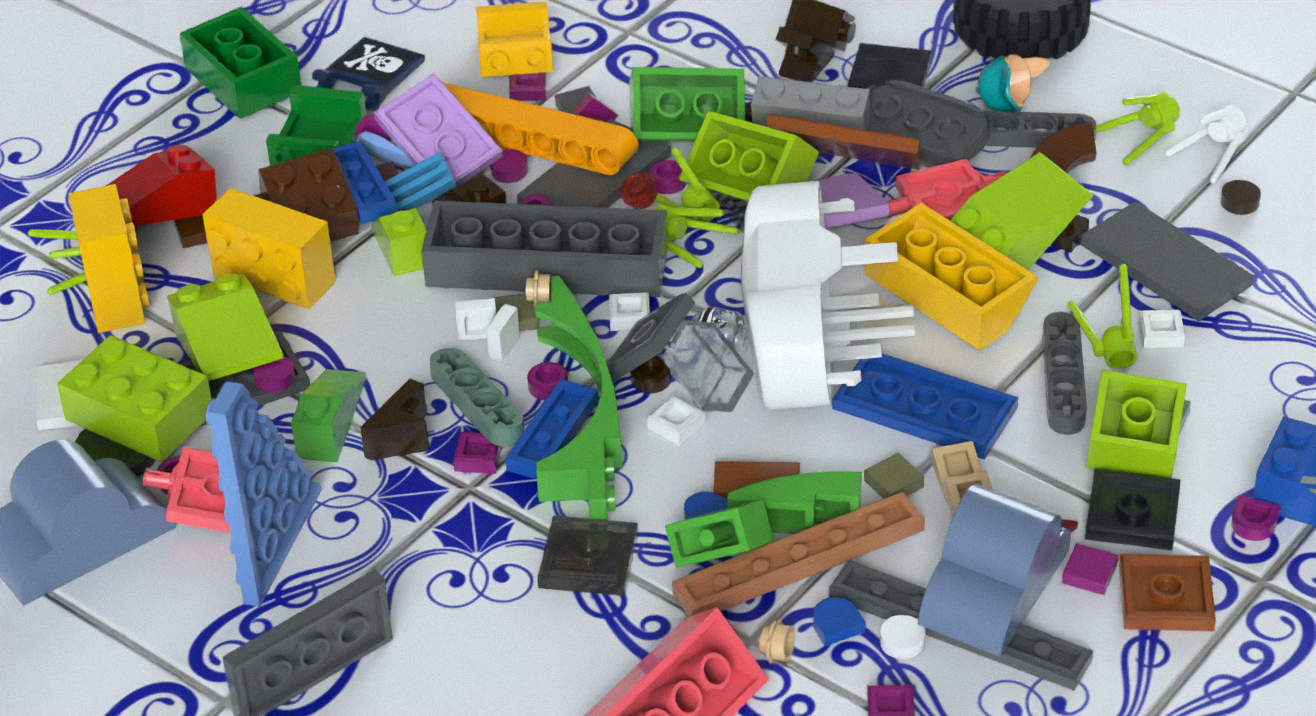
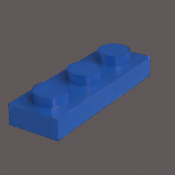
(365, 183)
(552, 426)

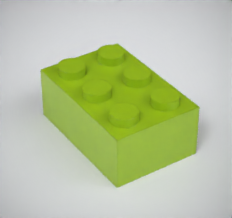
(135, 398)

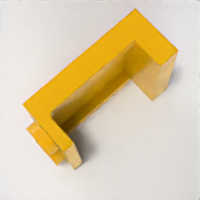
(514, 39)

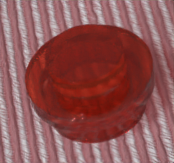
(639, 190)

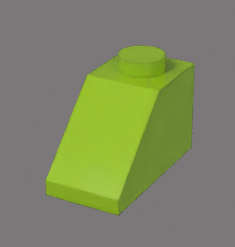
(401, 240)

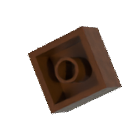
(315, 188)

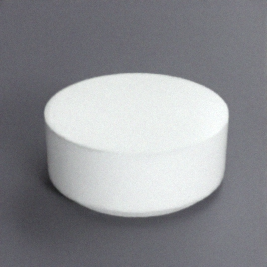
(902, 637)

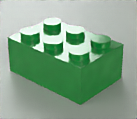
(240, 62)

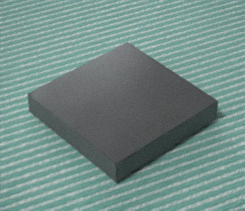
(649, 336)

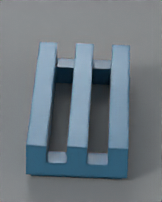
(415, 178)

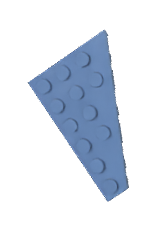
(262, 488)

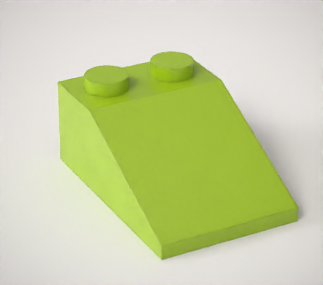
(1024, 209)
(223, 326)

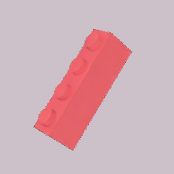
(690, 673)

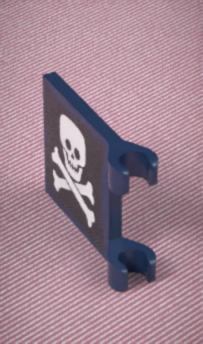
(372, 66)

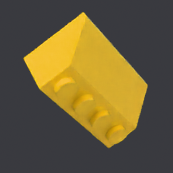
(951, 276)

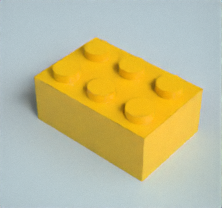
(272, 246)
(107, 257)

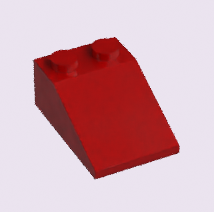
(168, 186)

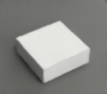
(627, 310)
(474, 317)
(1161, 329)
(503, 333)
(676, 420)

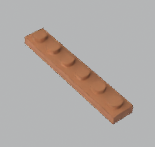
(799, 555)

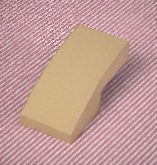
(957, 471)

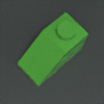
(719, 533)

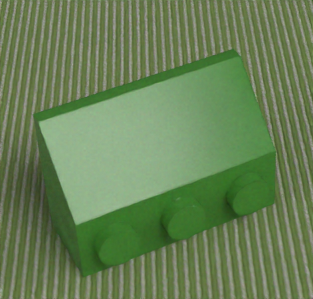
(675, 101)

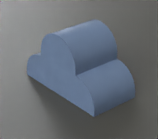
(71, 518)
(992, 568)

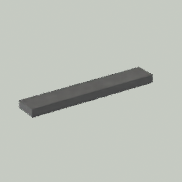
(1028, 650)

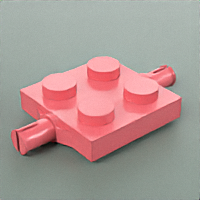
(940, 188)
(192, 490)

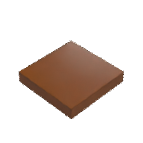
(1166, 592)

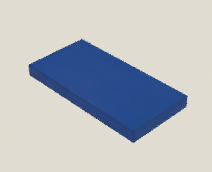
(926, 403)

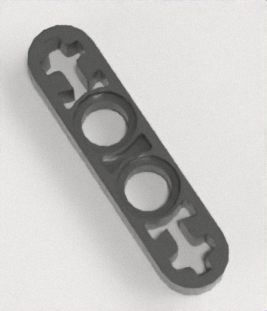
(1023, 125)
(1064, 372)

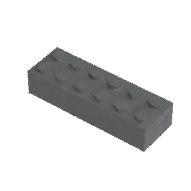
(506, 243)

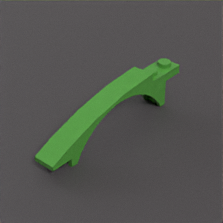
(589, 460)

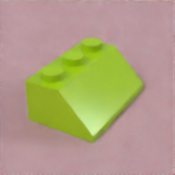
(741, 155)

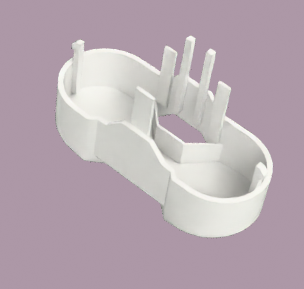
(787, 300)

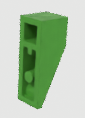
(326, 414)

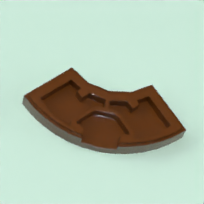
(1069, 146)

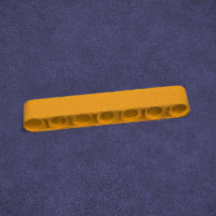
(549, 132)

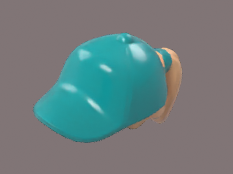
(1007, 81)

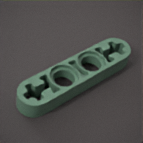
(480, 393)

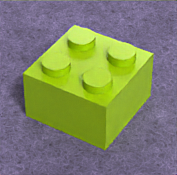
(1136, 424)

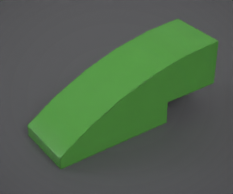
(803, 499)

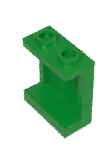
(316, 122)

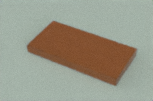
(852, 142)

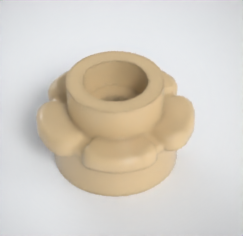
(538, 288)
(777, 642)

